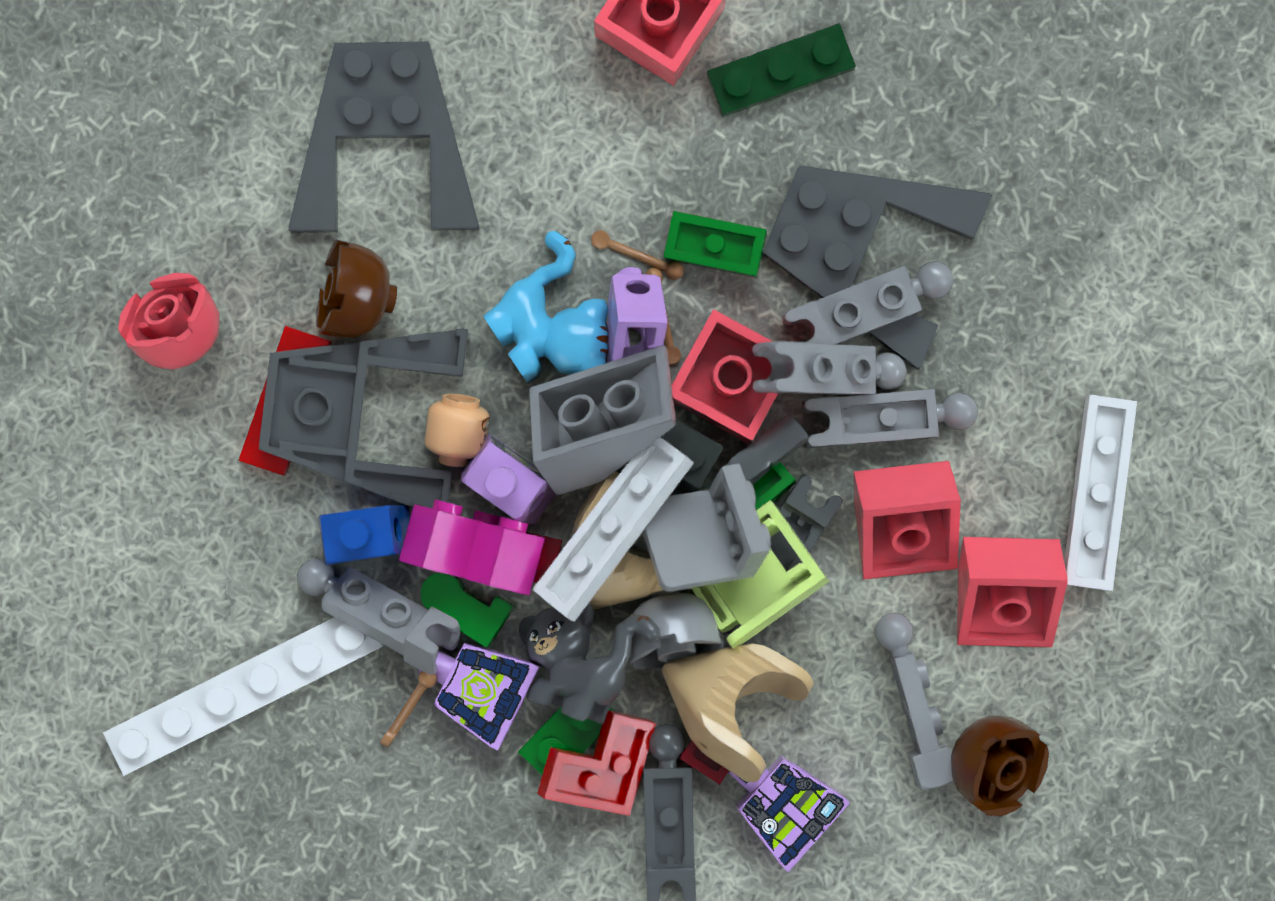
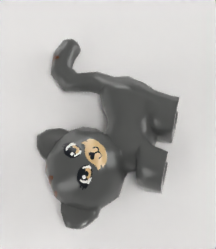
(574, 683)

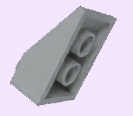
(600, 418)

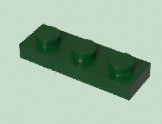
(781, 70)

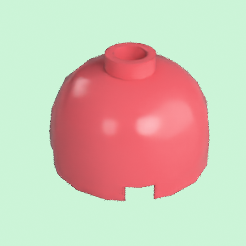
(171, 322)

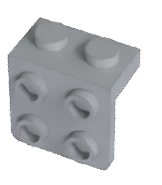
(708, 534)

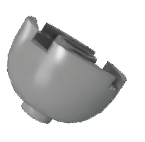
(685, 628)

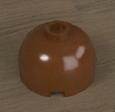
(354, 291)
(998, 763)

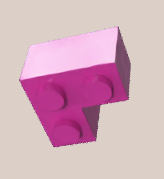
(477, 549)

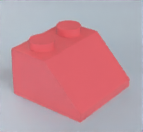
(907, 519)
(1010, 591)

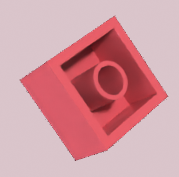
(658, 32)
(720, 378)

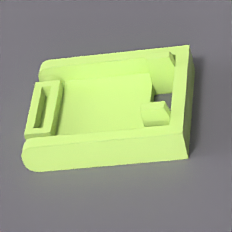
(771, 591)

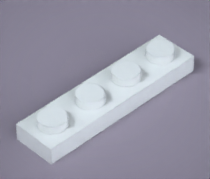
(1099, 492)
(612, 528)

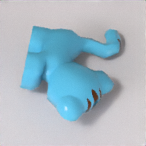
(570, 340)

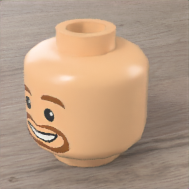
(456, 428)

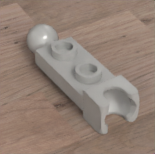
(870, 304)
(828, 369)
(888, 417)
(381, 613)
(930, 759)

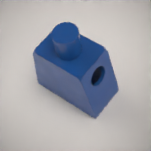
(363, 533)

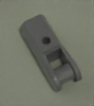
(770, 448)

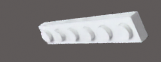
(236, 693)

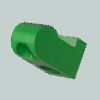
(474, 615)

